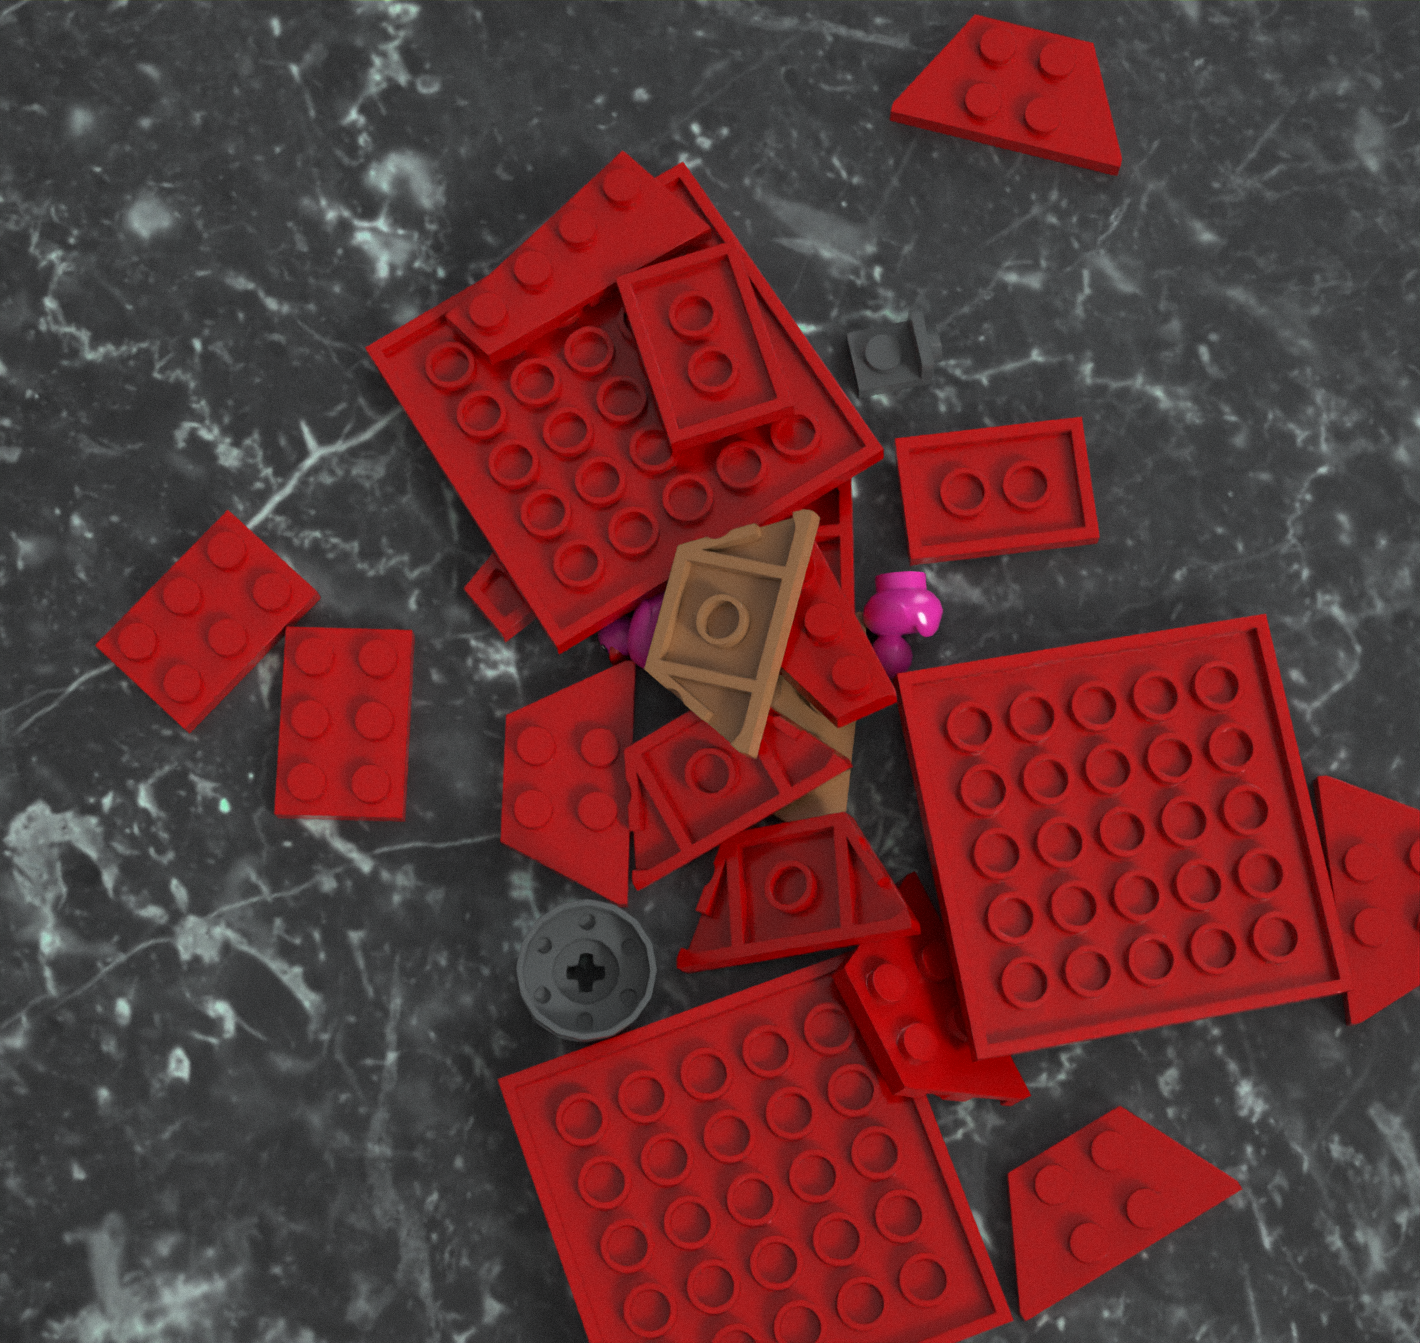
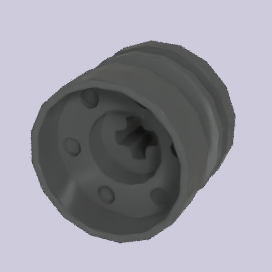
(616, 947)

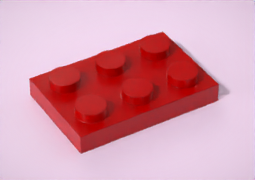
(704, 346)
(996, 491)
(208, 621)
(345, 724)

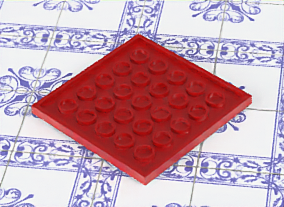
(572, 461)
(1120, 836)
(751, 1181)

